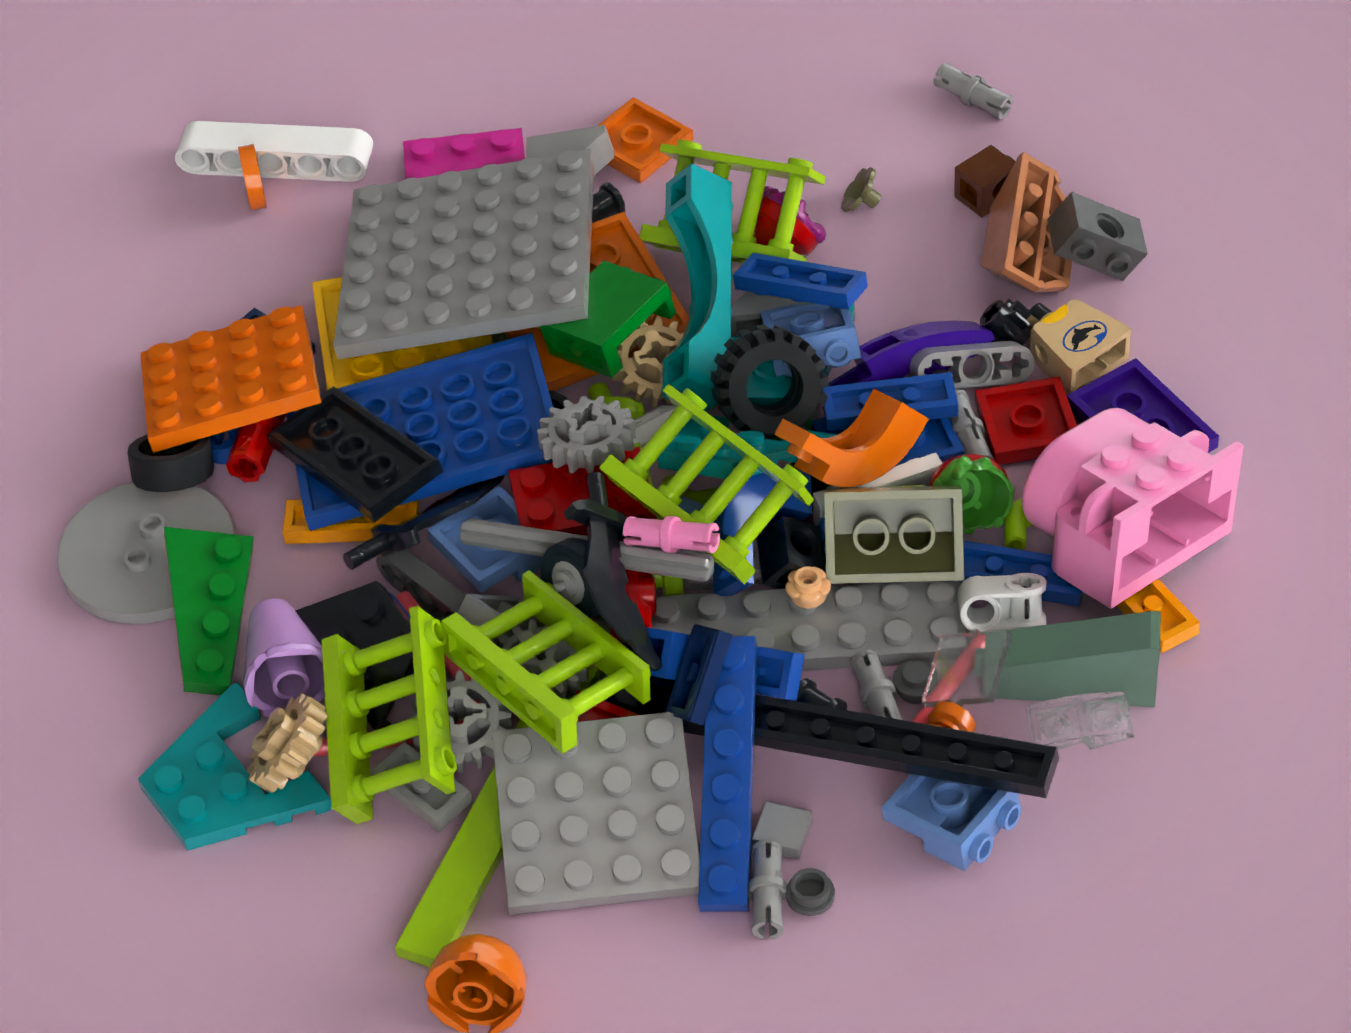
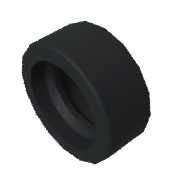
(170, 468)

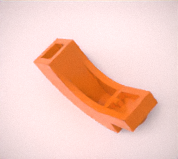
(864, 450)

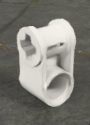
(1006, 601)

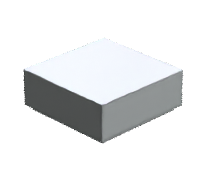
(783, 825)

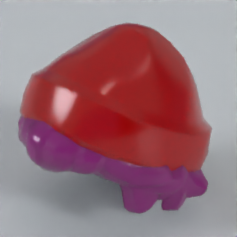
(805, 233)

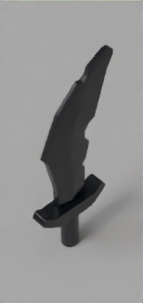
(405, 534)
(605, 572)

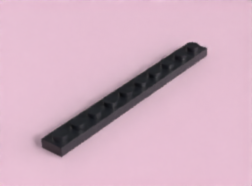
(882, 742)

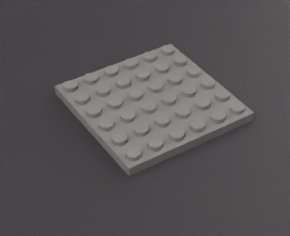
(467, 254)

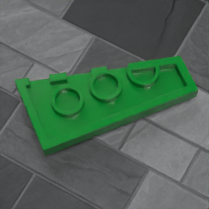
(208, 603)

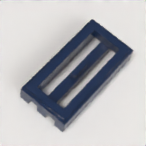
(699, 673)

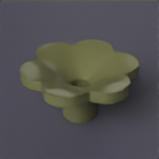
(861, 191)

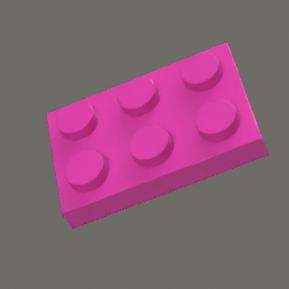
(461, 152)

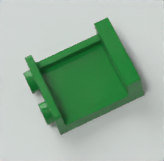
(616, 308)

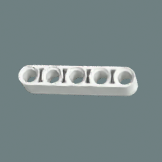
(279, 149)

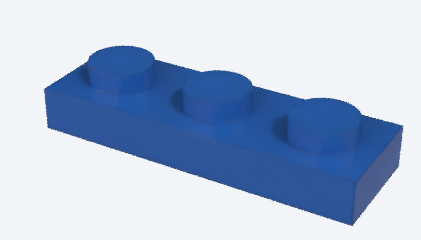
(800, 281)
(927, 394)

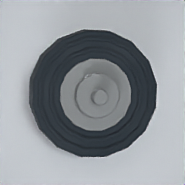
(562, 569)

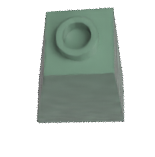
(1084, 658)

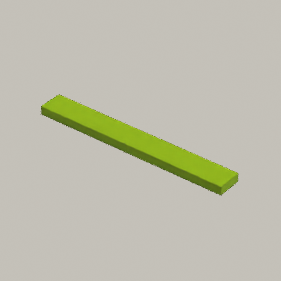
(461, 874)

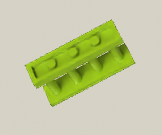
(744, 244)
(666, 499)
(531, 694)
(349, 703)

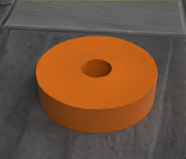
(252, 177)

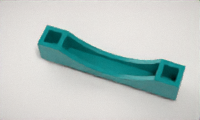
(701, 220)

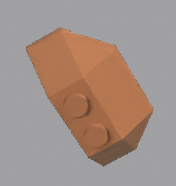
(1018, 229)

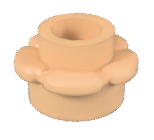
(808, 587)

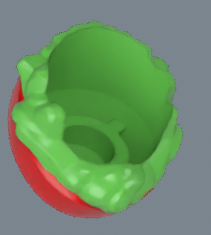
(985, 489)

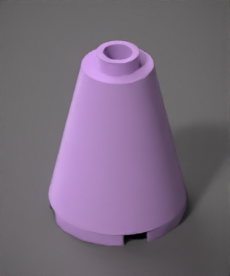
(280, 658)

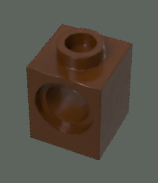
(981, 179)

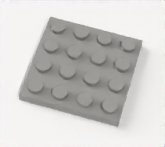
(598, 820)

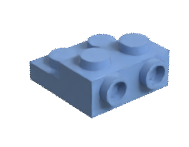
(823, 327)
(482, 565)
(952, 817)

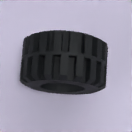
(744, 356)

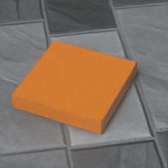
(637, 136)

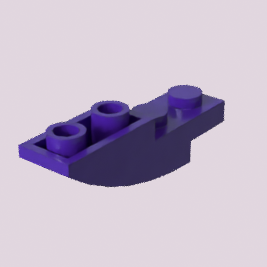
(892, 353)

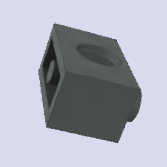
(1097, 236)

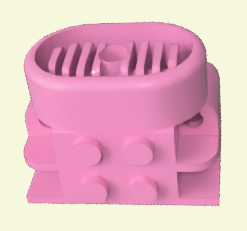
(1129, 501)

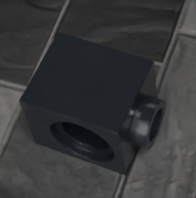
(787, 548)

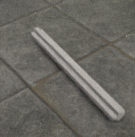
(536, 542)

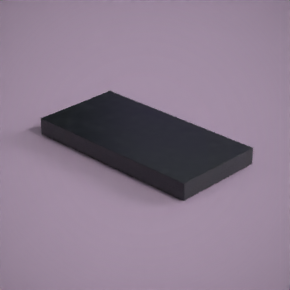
(355, 454)

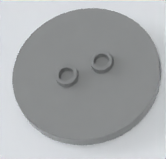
(117, 553)

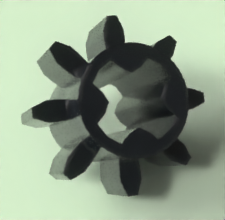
(1007, 321)

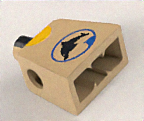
(1077, 343)

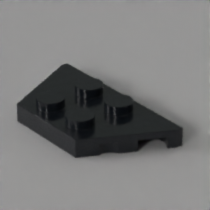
(364, 619)

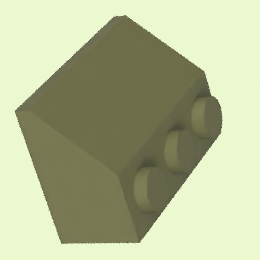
(894, 534)

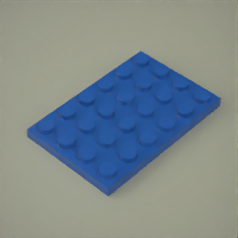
(466, 410)

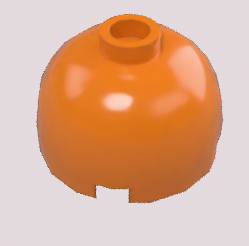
(476, 983)

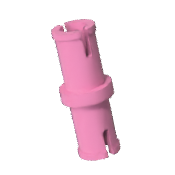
(671, 534)

